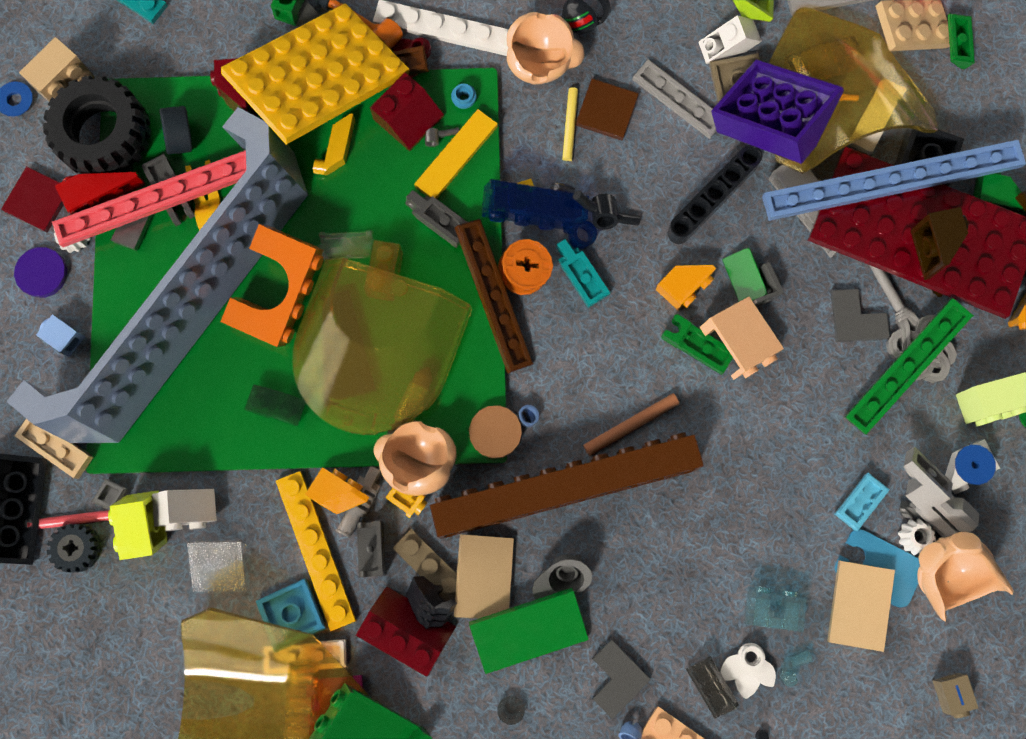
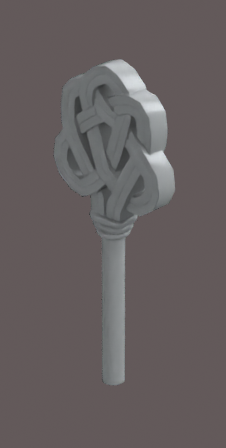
(905, 319)

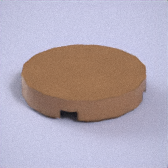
(495, 432)

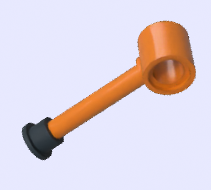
(387, 30)

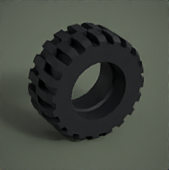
(79, 103)

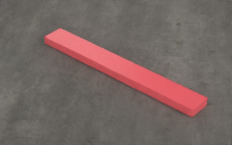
(150, 200)

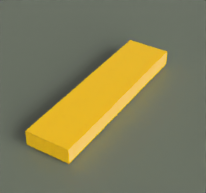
(456, 155)

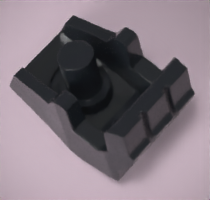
(427, 605)

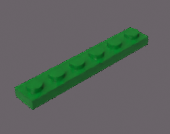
(908, 366)

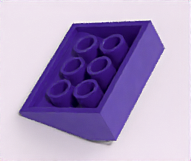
(777, 110)

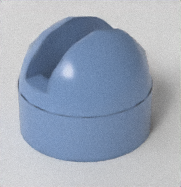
(531, 413)
(630, 731)

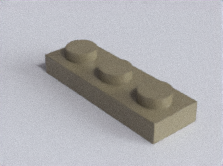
(427, 563)

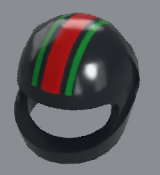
(582, 17)

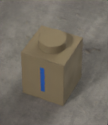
(955, 695)

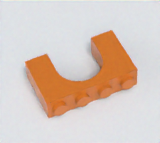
(300, 264)

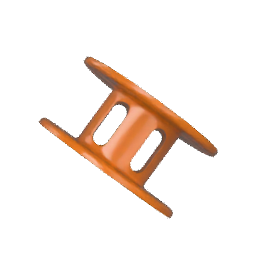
(534, 257)

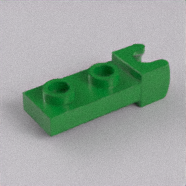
(697, 345)

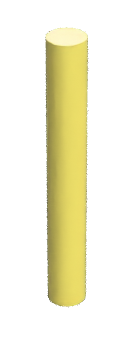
(570, 124)

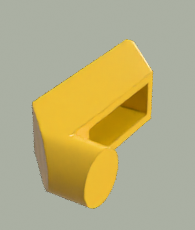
(337, 147)

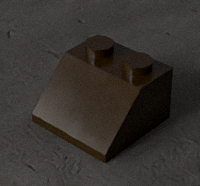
(938, 239)

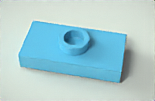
(861, 501)

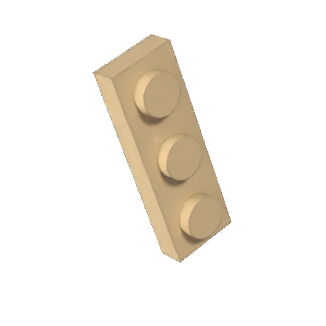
(61, 453)

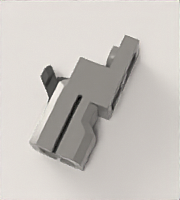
(932, 498)

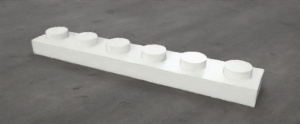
(444, 27)

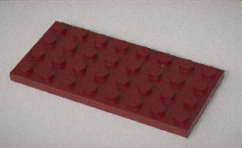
(878, 233)

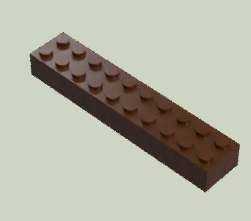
(567, 486)

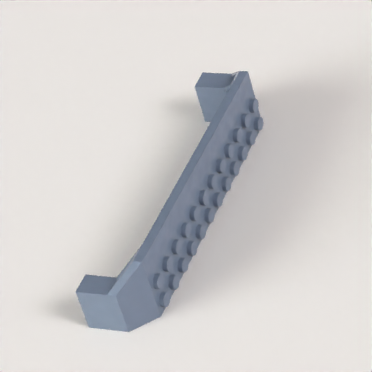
(181, 302)

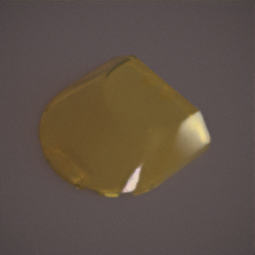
(375, 346)

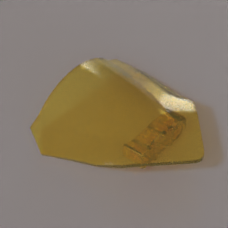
(875, 86)
(254, 678)

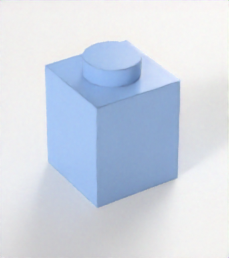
(60, 335)

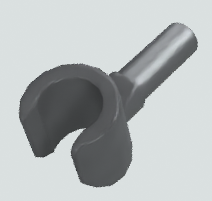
(433, 135)

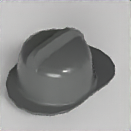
(564, 573)

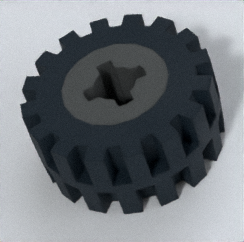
(84, 549)

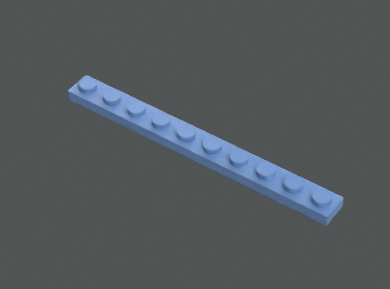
(893, 180)

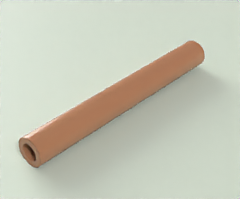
(631, 424)

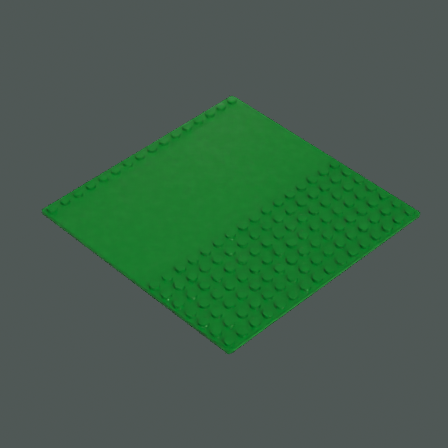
(199, 410)

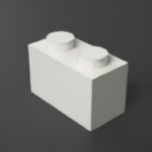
(184, 507)

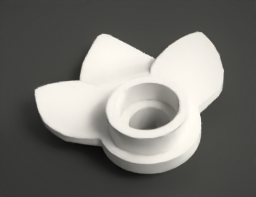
(748, 674)

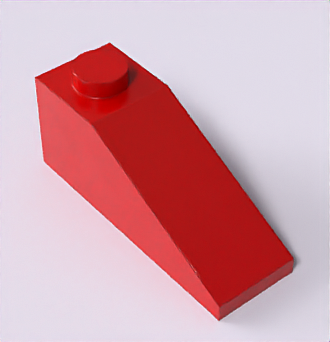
(92, 189)

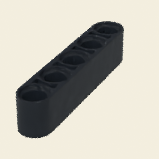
(719, 184)

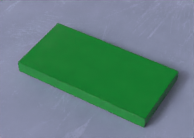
(528, 630)

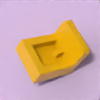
(407, 503)

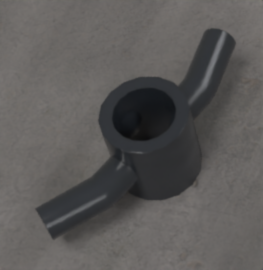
(605, 211)

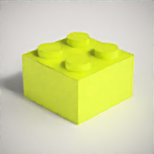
(134, 526)

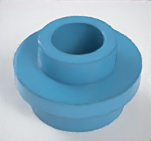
(463, 89)

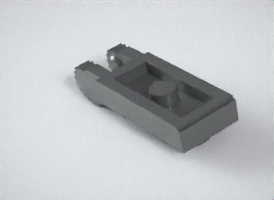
(160, 170)

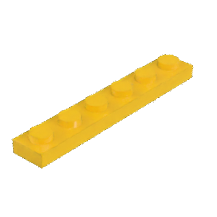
(316, 551)

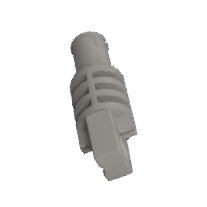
(354, 514)

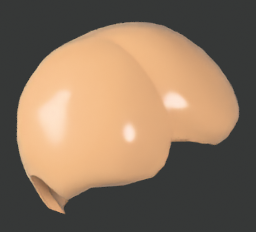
(542, 39)
(416, 458)

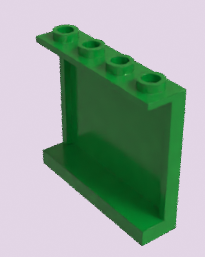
(361, 717)

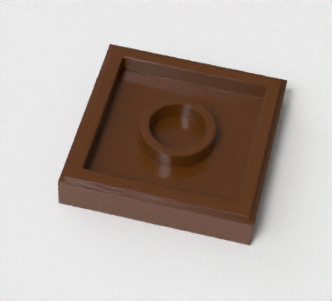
(607, 109)

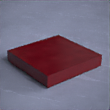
(34, 200)

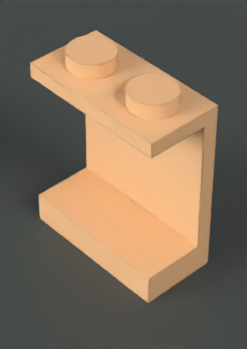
(745, 336)

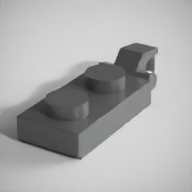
(435, 216)

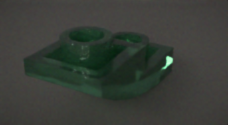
(275, 405)

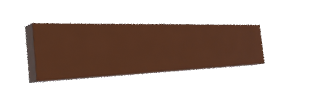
(493, 295)

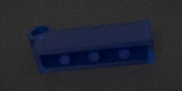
(537, 207)

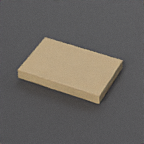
(483, 575)
(861, 606)

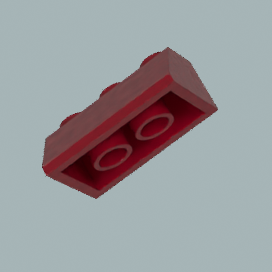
(398, 633)

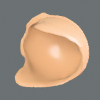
(966, 566)

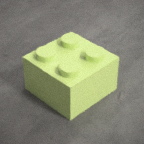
(994, 400)

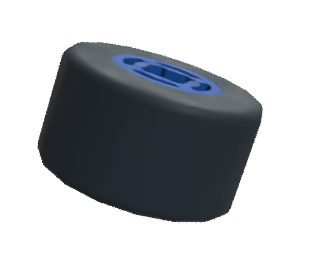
(176, 130)

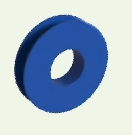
(10, 89)

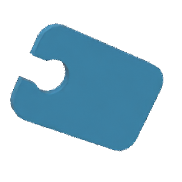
(885, 555)

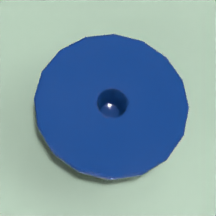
(975, 464)

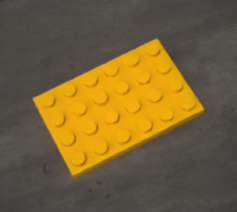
(314, 72)

